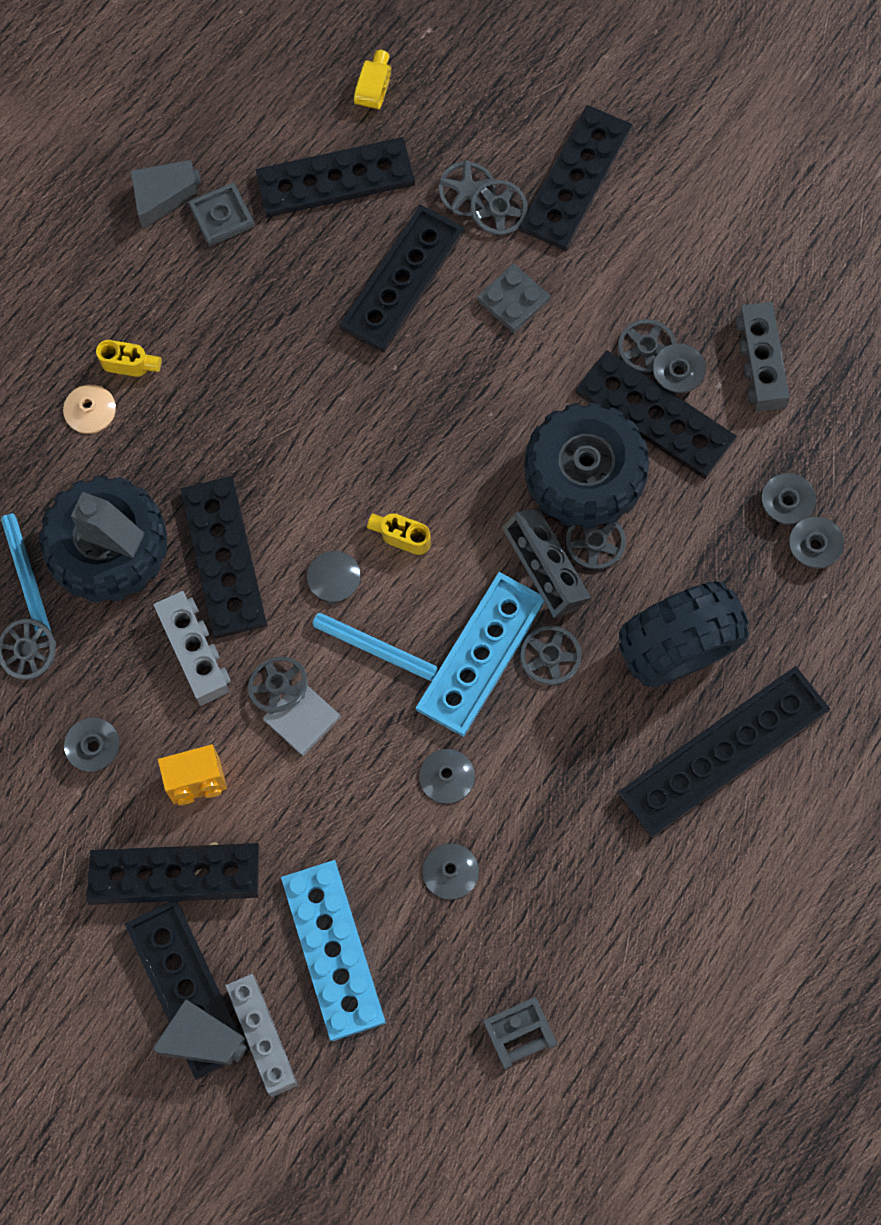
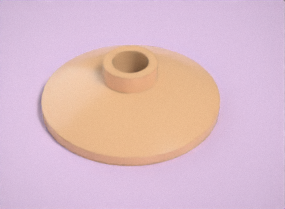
(89, 419)

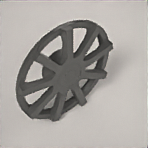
(27, 649)

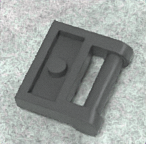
(516, 1023)

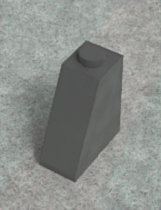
(163, 189)
(105, 525)
(200, 1038)

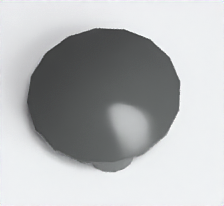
(333, 576)

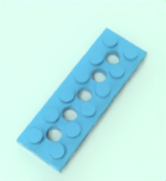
(489, 670)
(322, 967)

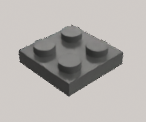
(513, 298)

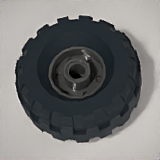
(586, 465)
(92, 569)
(683, 633)

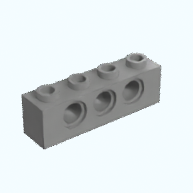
(171, 612)
(261, 1035)

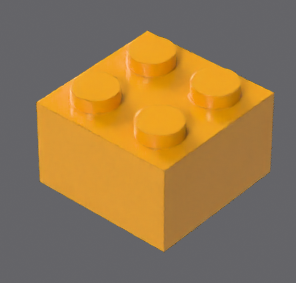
(192, 775)

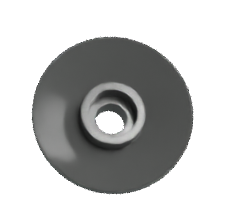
(682, 358)
(789, 487)
(819, 531)
(83, 735)
(447, 789)
(450, 885)

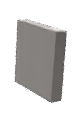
(303, 723)

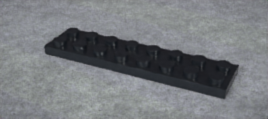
(723, 752)

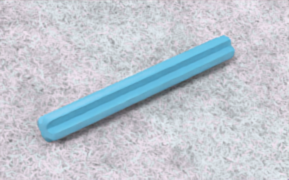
(24, 570)
(375, 646)

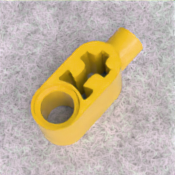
(373, 81)
(128, 358)
(405, 527)

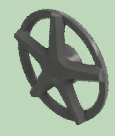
(465, 187)
(498, 207)
(645, 344)
(595, 542)
(550, 655)
(278, 684)

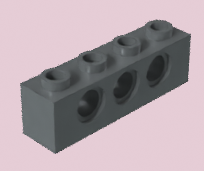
(762, 318)
(546, 562)

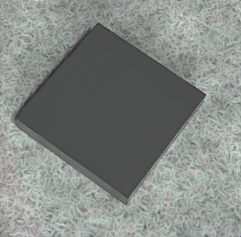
(221, 214)

